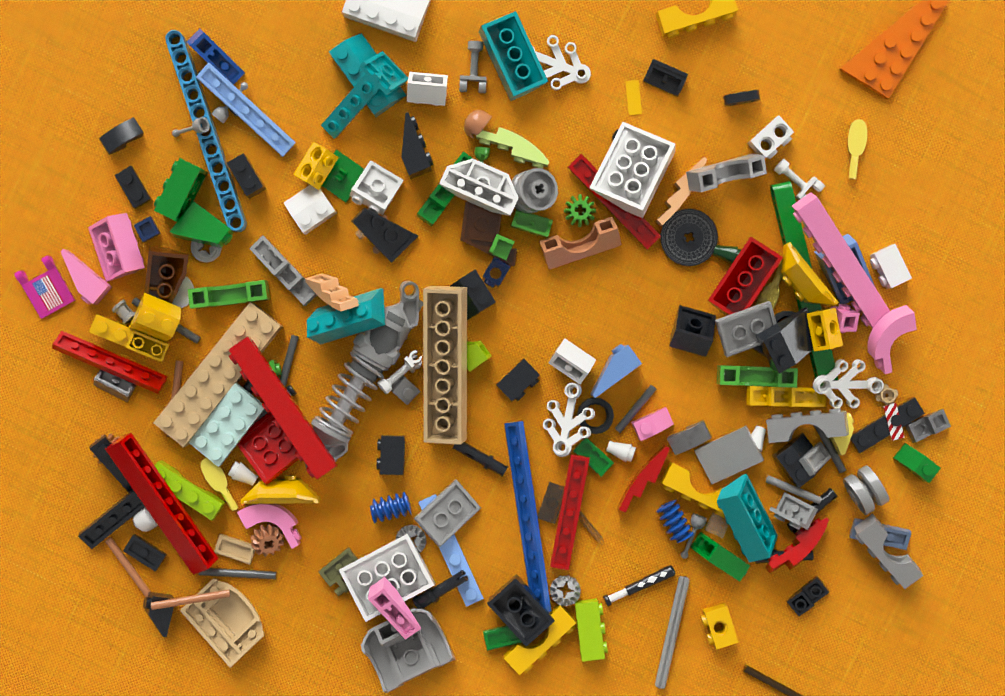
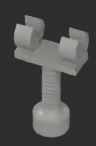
(474, 47)

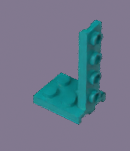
(379, 74)

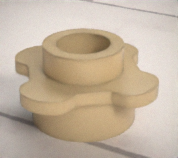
(892, 394)

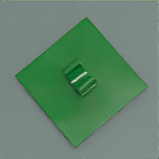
(342, 176)

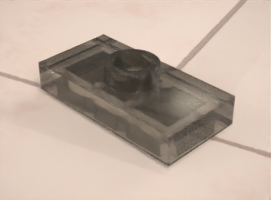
(551, 503)

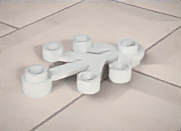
(559, 64)
(845, 383)
(566, 422)

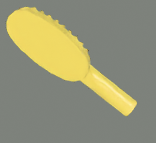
(856, 144)
(771, 290)
(218, 481)

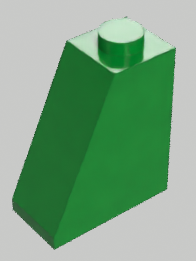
(201, 227)
(720, 556)

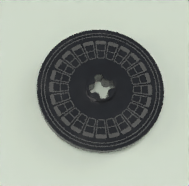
(694, 251)

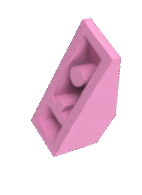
(87, 282)
(393, 608)

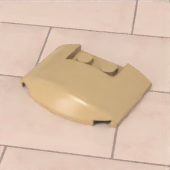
(226, 623)

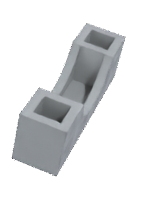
(733, 169)
(832, 424)
(902, 568)

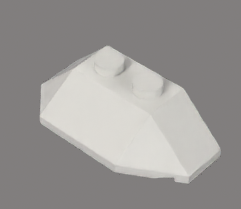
(481, 186)

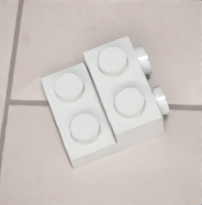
(375, 188)

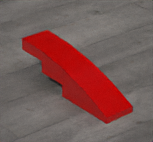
(647, 473)

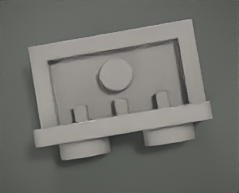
(796, 511)

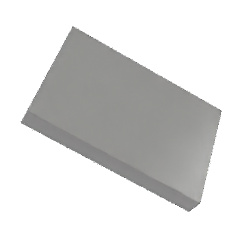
(739, 329)
(729, 455)
(447, 513)

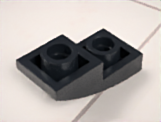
(121, 135)
(807, 596)

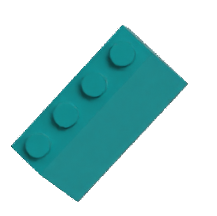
(512, 55)
(349, 57)
(331, 324)
(747, 519)

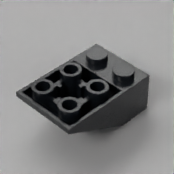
(413, 154)

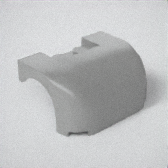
(402, 659)

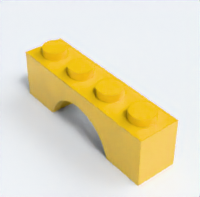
(673, 20)
(679, 479)
(521, 656)

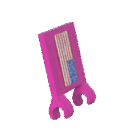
(48, 290)

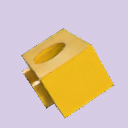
(824, 329)
(727, 634)

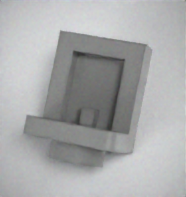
(405, 390)

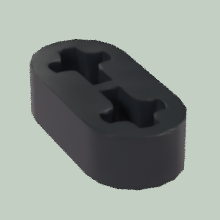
(741, 98)

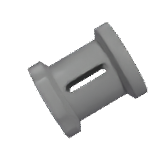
(123, 312)

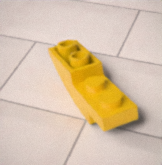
(129, 338)

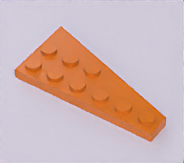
(890, 54)

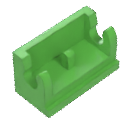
(532, 223)

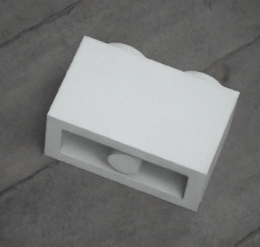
(427, 88)
(890, 266)
(572, 361)

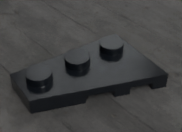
(383, 234)

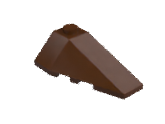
(165, 272)

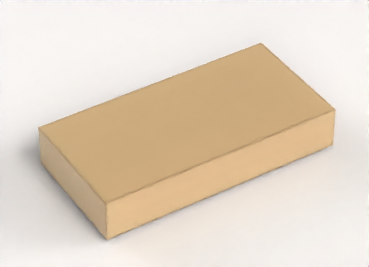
(234, 549)

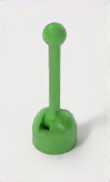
(482, 153)

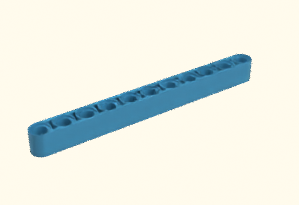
(210, 140)

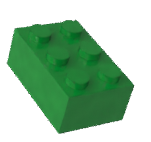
(180, 189)

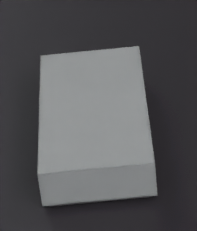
(815, 458)

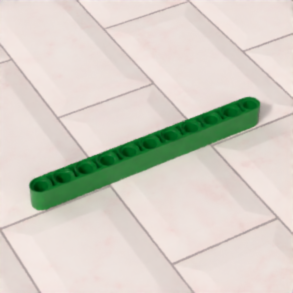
(791, 231)

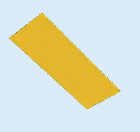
(633, 97)

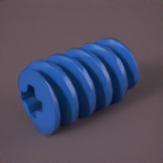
(390, 507)
(673, 520)

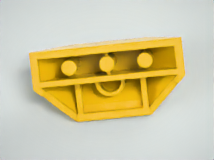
(803, 279)
(281, 492)

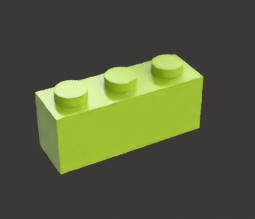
(590, 629)

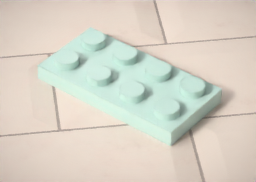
(227, 424)

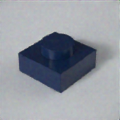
(147, 229)

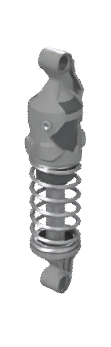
(371, 355)

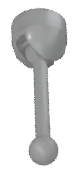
(222, 113)
(196, 126)
(697, 522)

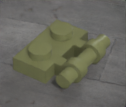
(331, 571)

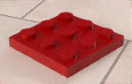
(267, 449)

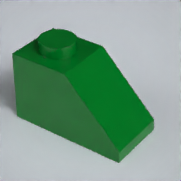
(917, 463)

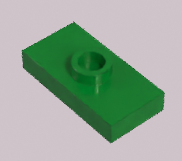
(598, 460)
(499, 637)

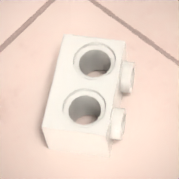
(768, 134)

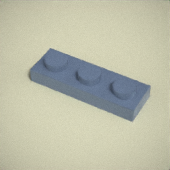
(896, 537)

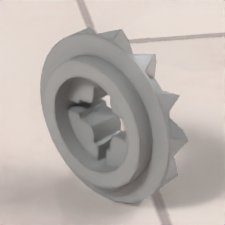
(204, 256)
(413, 530)
(557, 595)

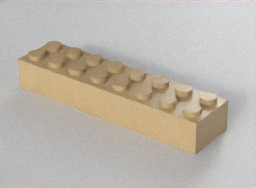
(445, 364)
(214, 376)

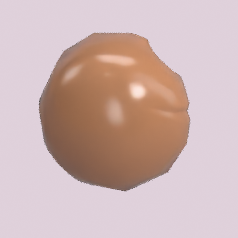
(476, 122)

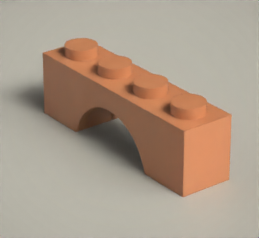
(601, 238)

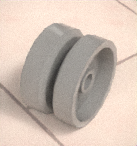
(535, 190)
(866, 490)

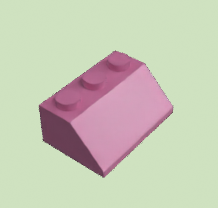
(116, 246)

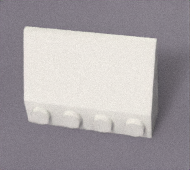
(392, 16)
(633, 169)
(397, 563)

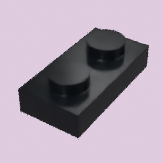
(133, 187)
(145, 552)

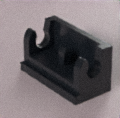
(665, 77)

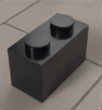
(246, 175)
(518, 380)
(392, 454)

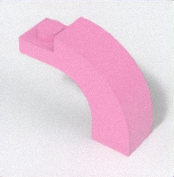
(886, 332)
(275, 514)

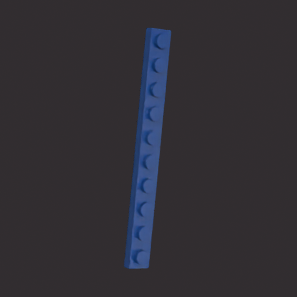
(527, 511)

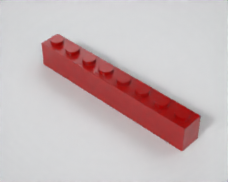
(283, 408)
(162, 503)

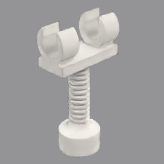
(783, 168)
(409, 364)

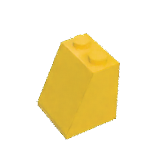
(156, 318)

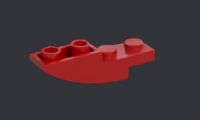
(804, 544)

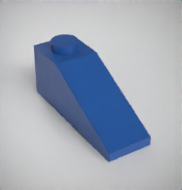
(215, 56)

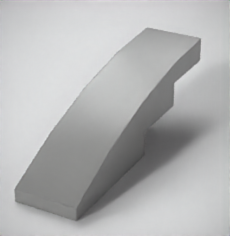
(283, 270)

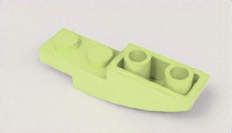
(521, 148)

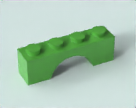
(228, 294)
(756, 376)

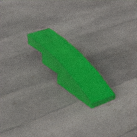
(438, 199)

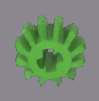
(584, 206)

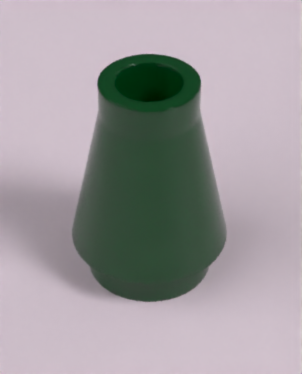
(726, 253)

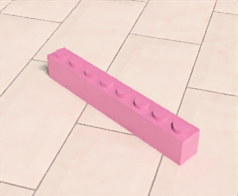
(840, 258)

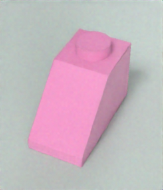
(652, 424)

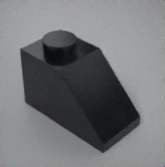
(160, 617)

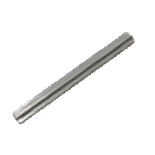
(672, 632)

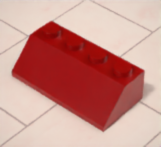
(745, 278)

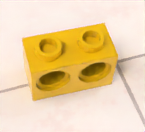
(316, 165)

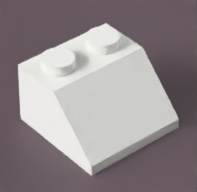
(309, 208)

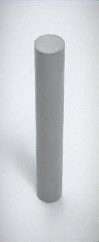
(793, 489)

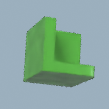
(501, 247)

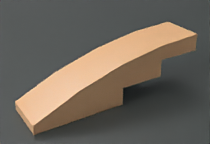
(680, 196)
(330, 292)

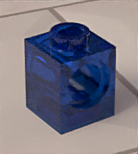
(503, 267)

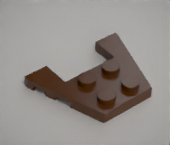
(480, 230)

